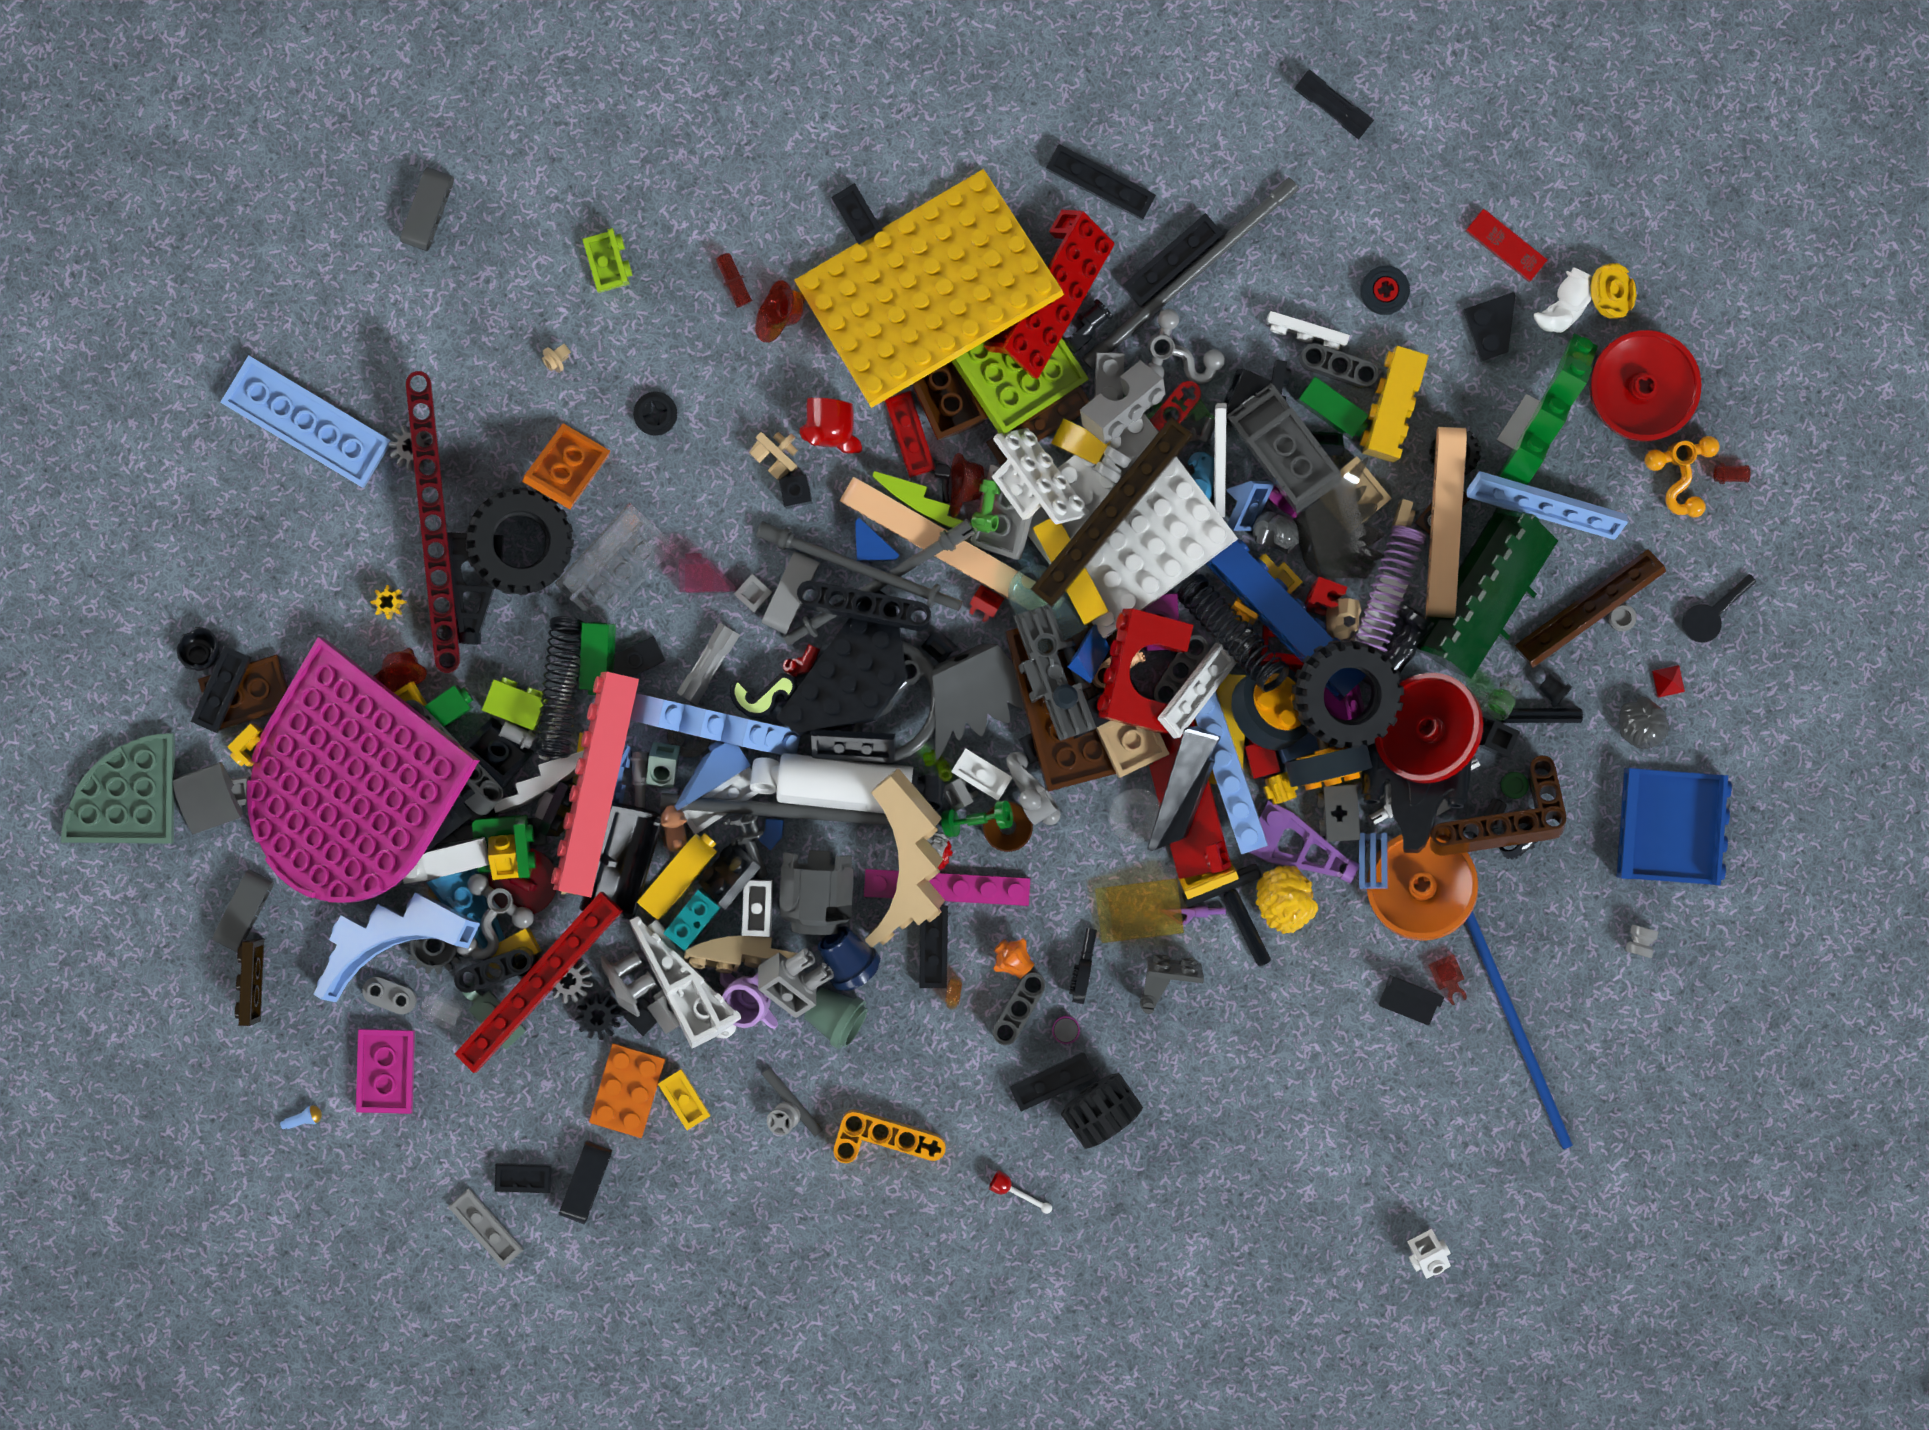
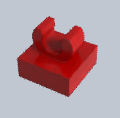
(986, 601)

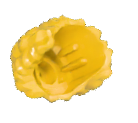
(1285, 899)

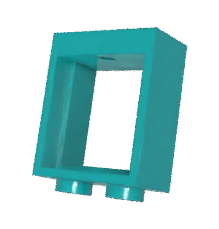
(685, 926)

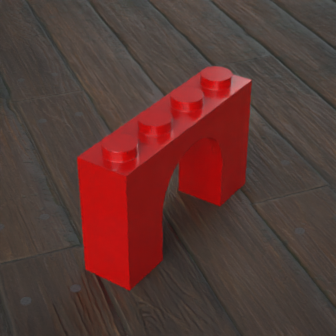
(1135, 631)

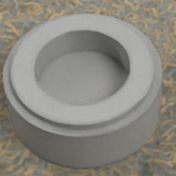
(1622, 618)

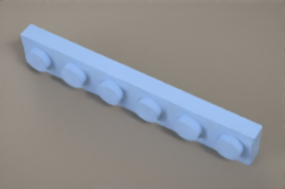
(1547, 505)
(1231, 779)

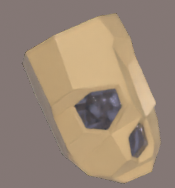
(1344, 619)

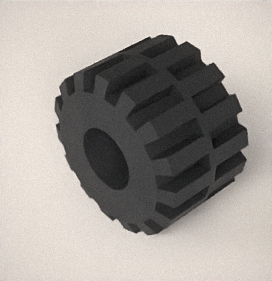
(1101, 1110)

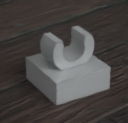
(958, 795)

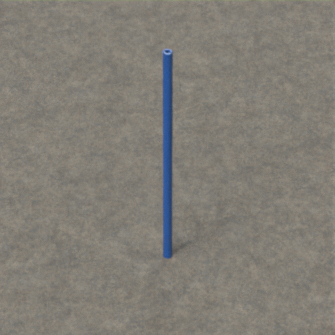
(1518, 1031)

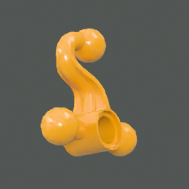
(1656, 460)

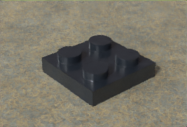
(729, 874)

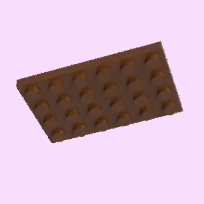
(1071, 759)

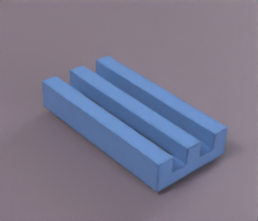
(1373, 837)

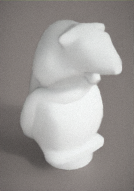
(1573, 297)

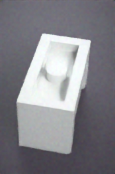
(981, 774)

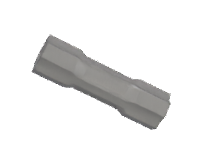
(708, 663)

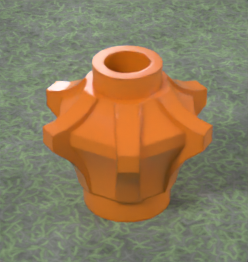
(1013, 958)

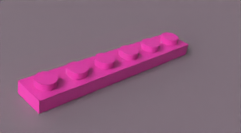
(956, 887)

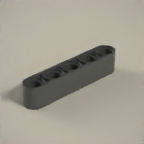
(486, 789)

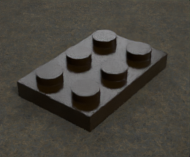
(250, 982)

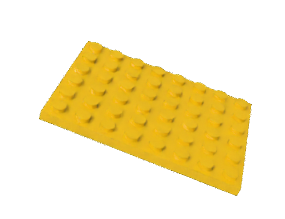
(928, 288)

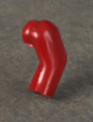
(802, 664)

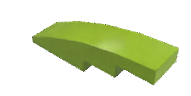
(914, 497)

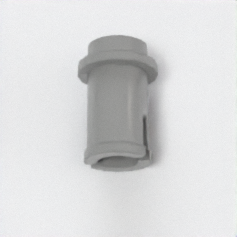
(517, 734)

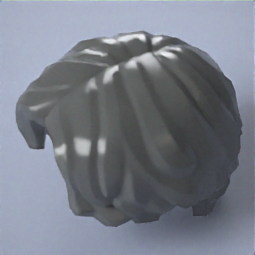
(1276, 531)
(1643, 723)

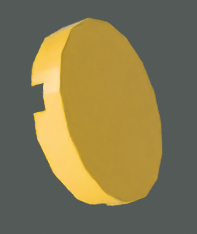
(1613, 290)

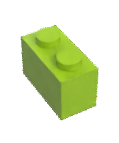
(514, 703)

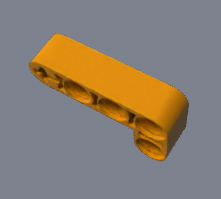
(890, 1141)

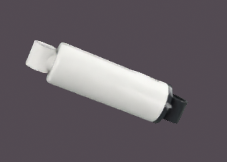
(835, 782)

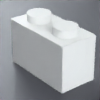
(757, 908)

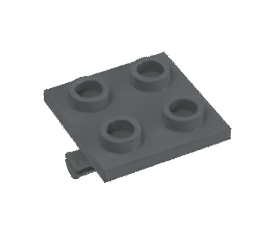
(1161, 971)

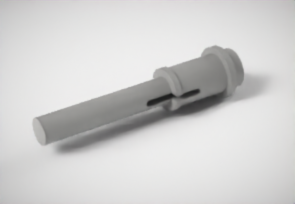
(639, 775)

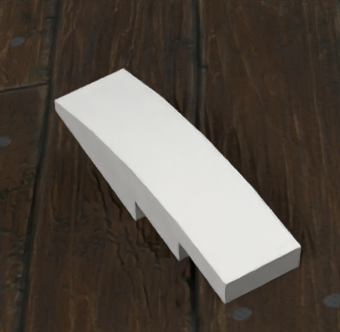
(532, 789)

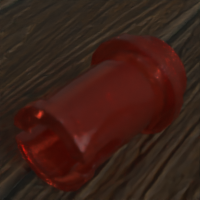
(1731, 473)

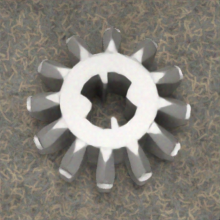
(402, 444)
(575, 987)

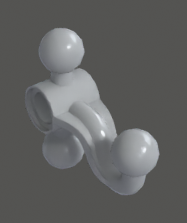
(1213, 359)
(1034, 798)
(521, 917)

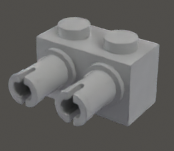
(788, 985)

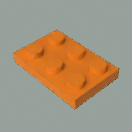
(566, 466)
(627, 1090)

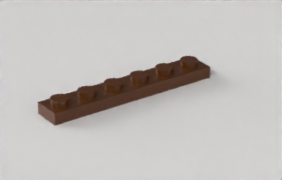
(1590, 608)

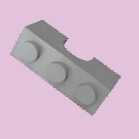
(1109, 418)

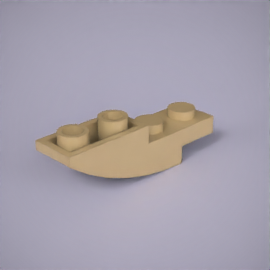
(729, 952)

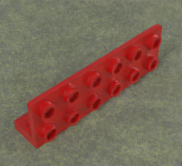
(1074, 269)
(1205, 845)

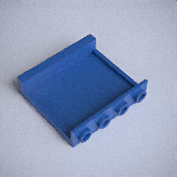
(1673, 826)

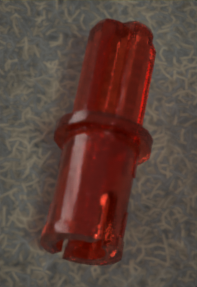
(733, 280)

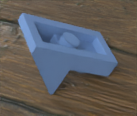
(1250, 503)

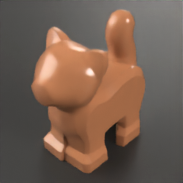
(674, 831)

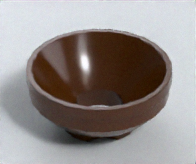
(1012, 841)

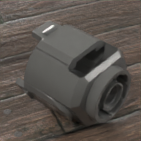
(816, 893)

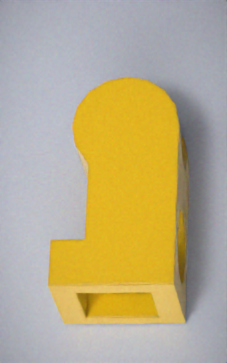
(521, 939)

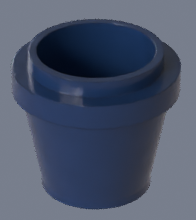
(849, 959)

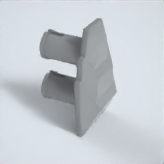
(627, 994)

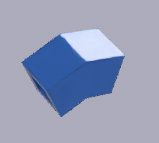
(772, 833)

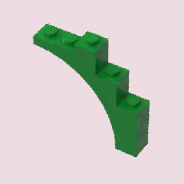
(1551, 411)

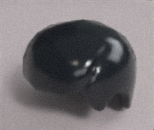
(198, 649)

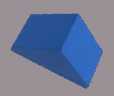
(871, 546)

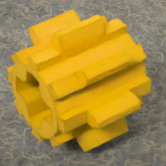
(396, 601)
(1279, 788)

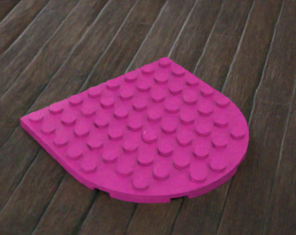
(349, 782)

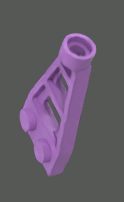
(1274, 822)

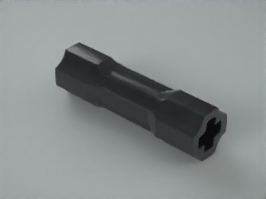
(1318, 92)

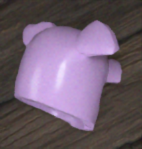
(750, 1002)

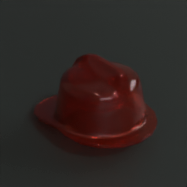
(780, 309)
(965, 482)
(400, 669)

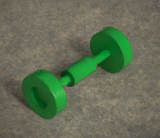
(1002, 814)

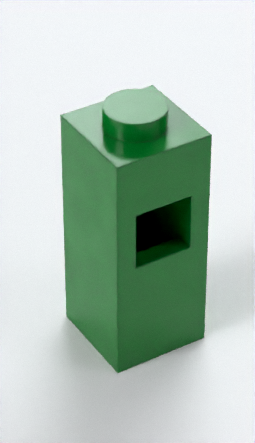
(1333, 408)
(596, 652)
(450, 705)

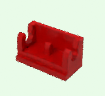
(1324, 593)

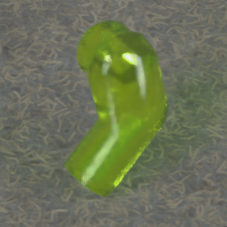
(942, 766)

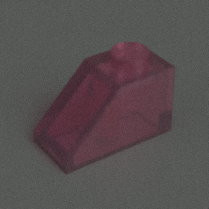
(701, 576)

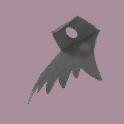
(970, 688)

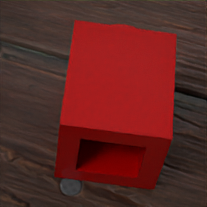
(1260, 760)

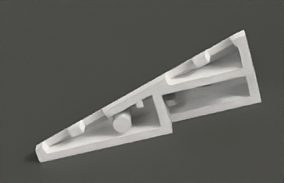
(695, 1004)

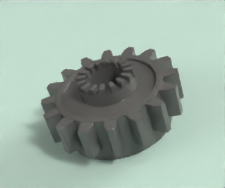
(432, 959)

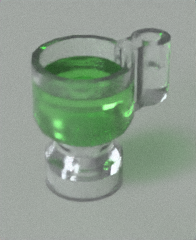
(1501, 700)

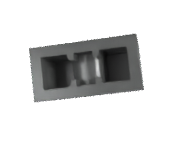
(1347, 799)

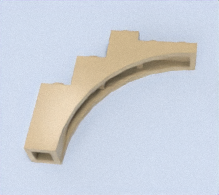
(912, 825)

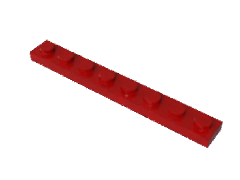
(538, 982)

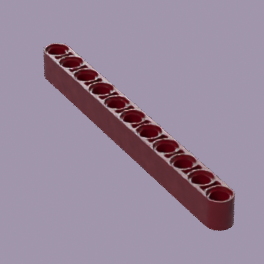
(429, 536)

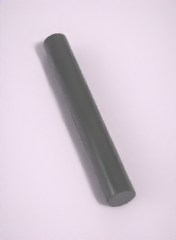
(787, 1096)

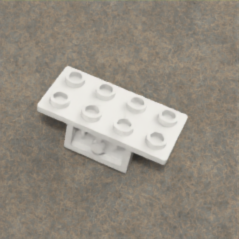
(1033, 480)

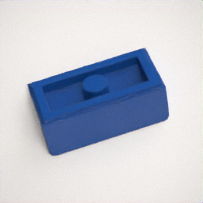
(1089, 655)

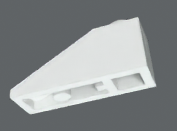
(449, 859)

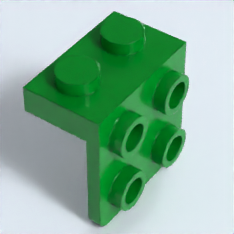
(514, 826)

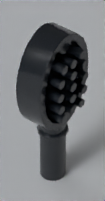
(1083, 970)

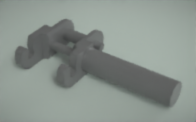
(748, 838)

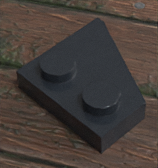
(1491, 325)

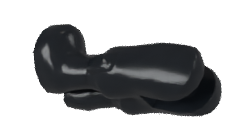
(1414, 630)

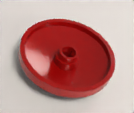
(1645, 385)
(1434, 730)

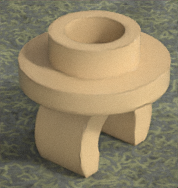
(554, 359)

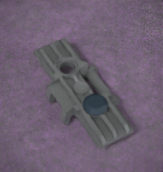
(1046, 676)

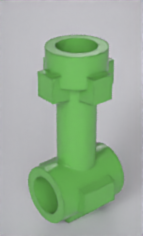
(985, 520)

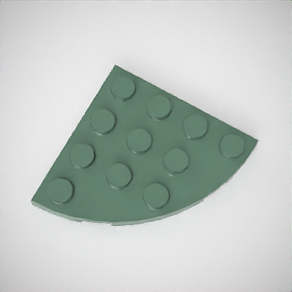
(126, 796)

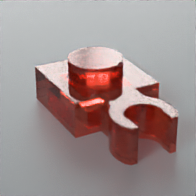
(1446, 975)

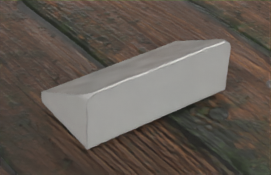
(1518, 422)

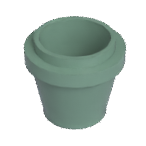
(837, 1016)

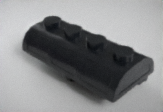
(626, 856)

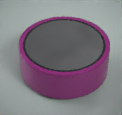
(1065, 1029)

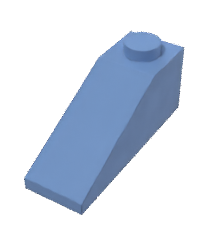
(714, 769)

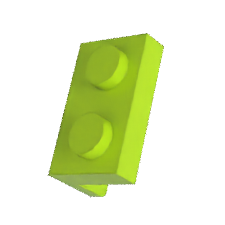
(607, 261)

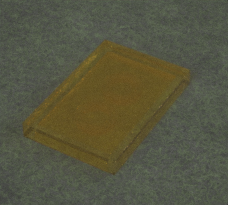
(1139, 910)

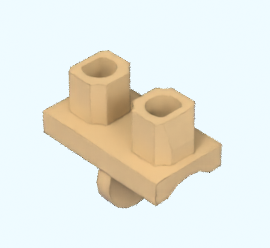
(764, 447)

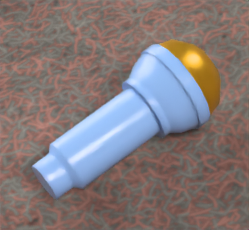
(310, 1115)

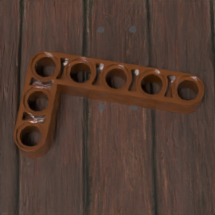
(1509, 821)

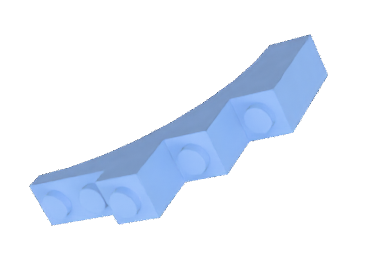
(714, 725)
(388, 927)

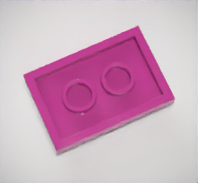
(385, 1071)

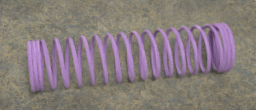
(1406, 534)

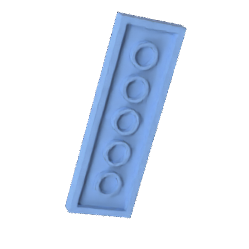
(306, 421)

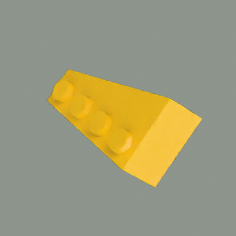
(1394, 404)

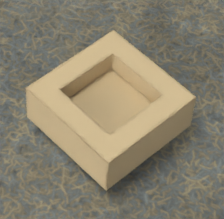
(1404, 514)

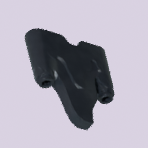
(1413, 803)

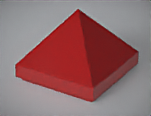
(1668, 681)

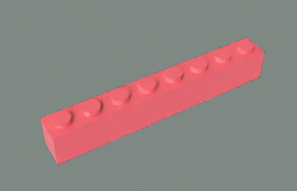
(595, 784)

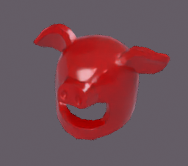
(830, 425)

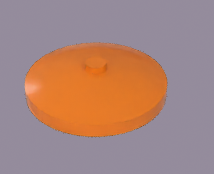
(1425, 891)

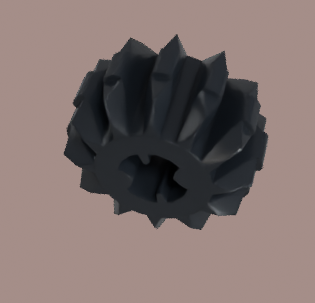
(589, 1014)

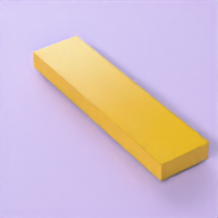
(1083, 590)

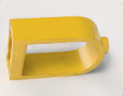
(678, 875)

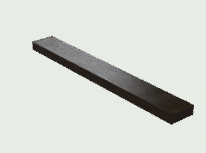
(1111, 512)

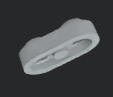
(389, 993)

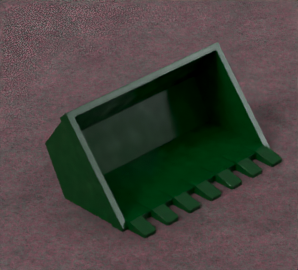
(1489, 590)

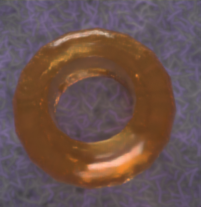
(953, 992)

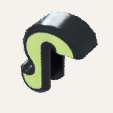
(766, 700)

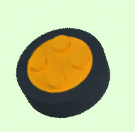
(1267, 716)
(1328, 766)

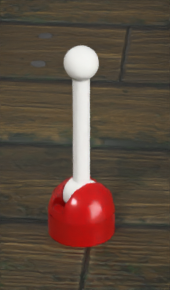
(1002, 1184)

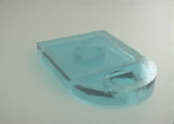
(1024, 600)

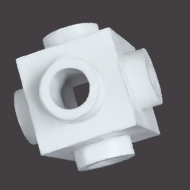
(1429, 1254)

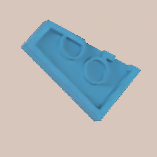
(453, 892)

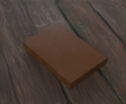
(257, 693)

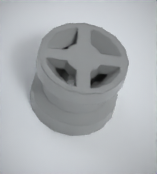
(783, 1125)

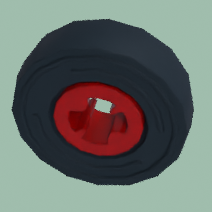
(1373, 282)

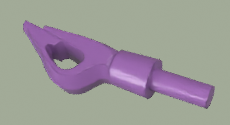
(1200, 911)

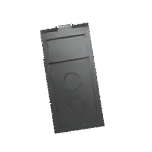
(1285, 448)

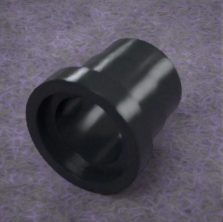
(1554, 689)

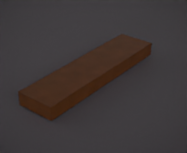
(1049, 419)

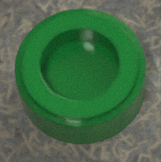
(1514, 785)

